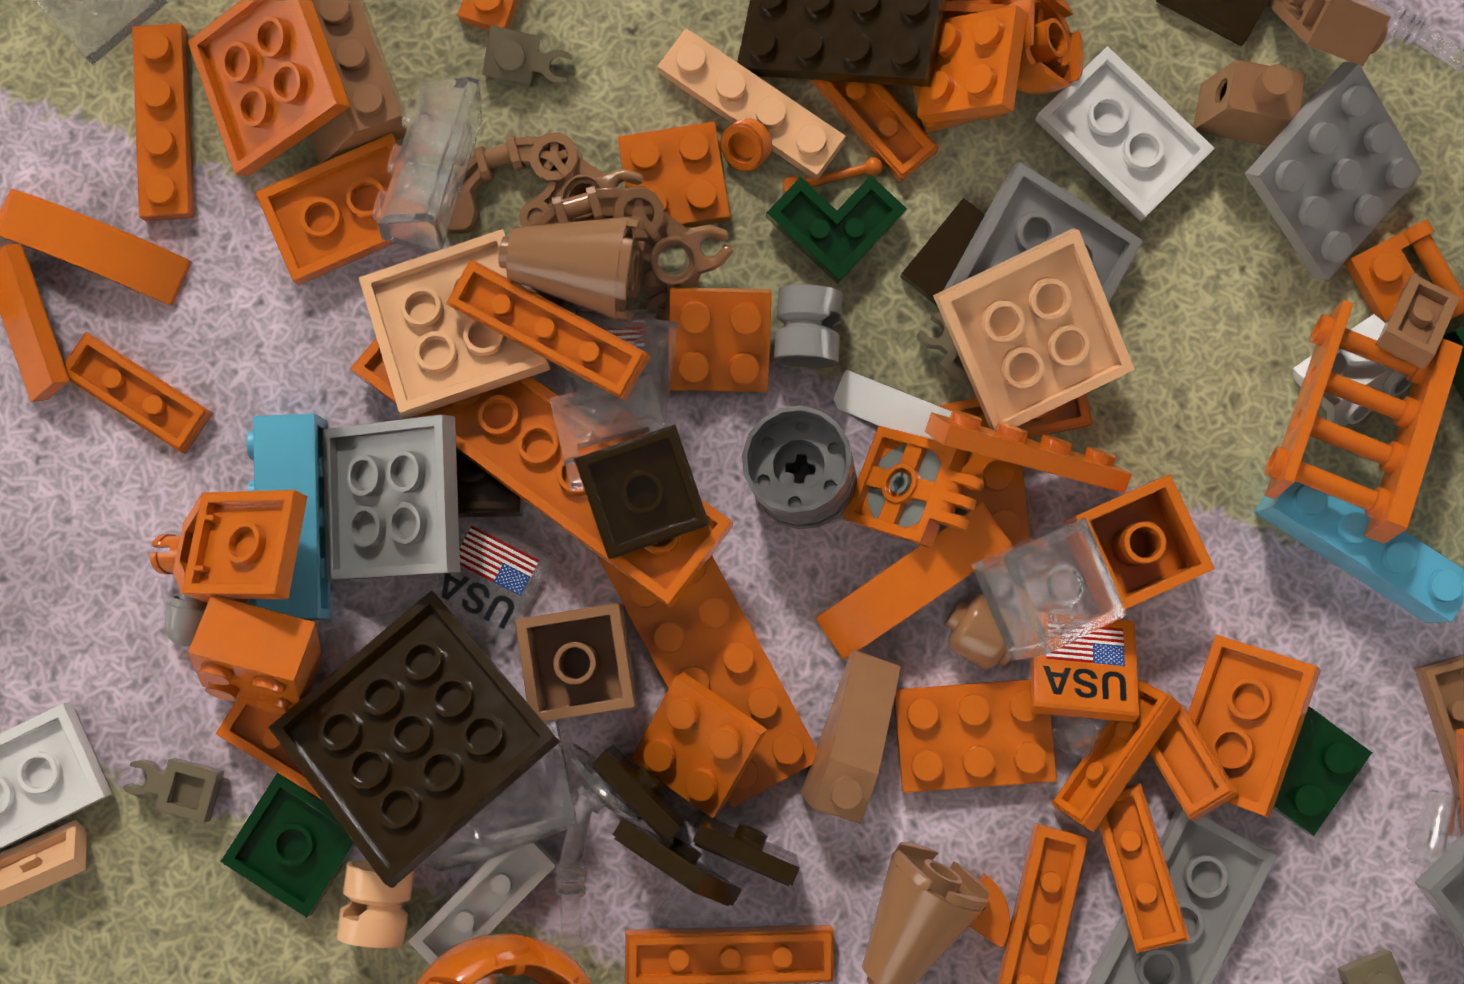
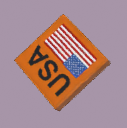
(1089, 676)

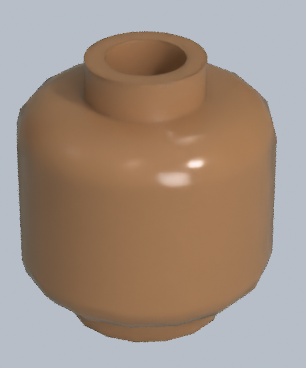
(976, 634)

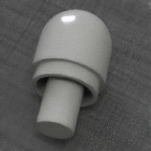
(183, 618)

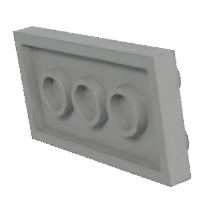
(1215, 885)

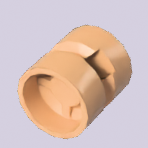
(374, 910)

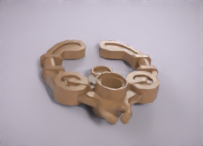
(554, 161)
(659, 233)

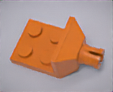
(235, 545)

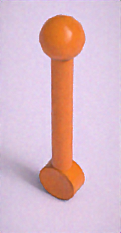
(872, 166)

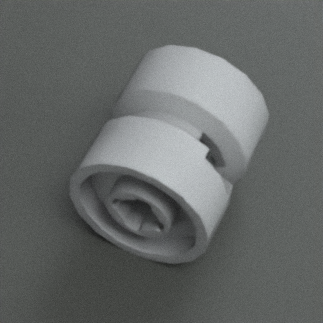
(808, 321)

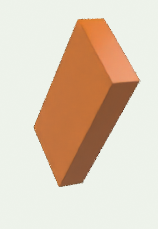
(1191, 767)

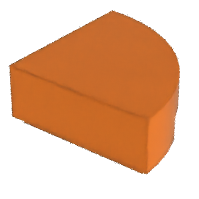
(995, 919)

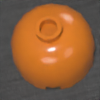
(1050, 52)

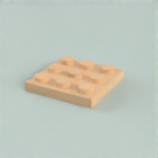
(1035, 331)
(431, 348)

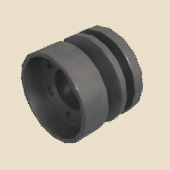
(780, 447)

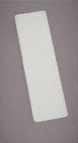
(884, 405)

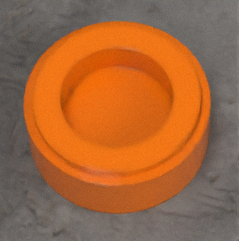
(746, 144)

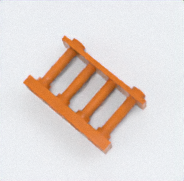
(1401, 460)

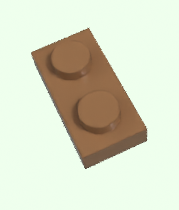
(1418, 321)

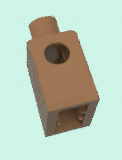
(1254, 102)

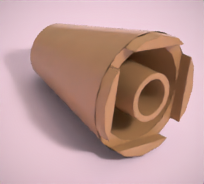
(579, 262)
(919, 914)

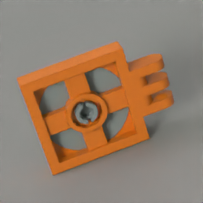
(911, 488)

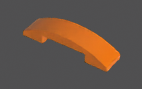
(92, 246)
(911, 582)

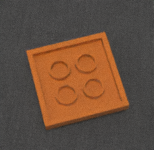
(267, 78)

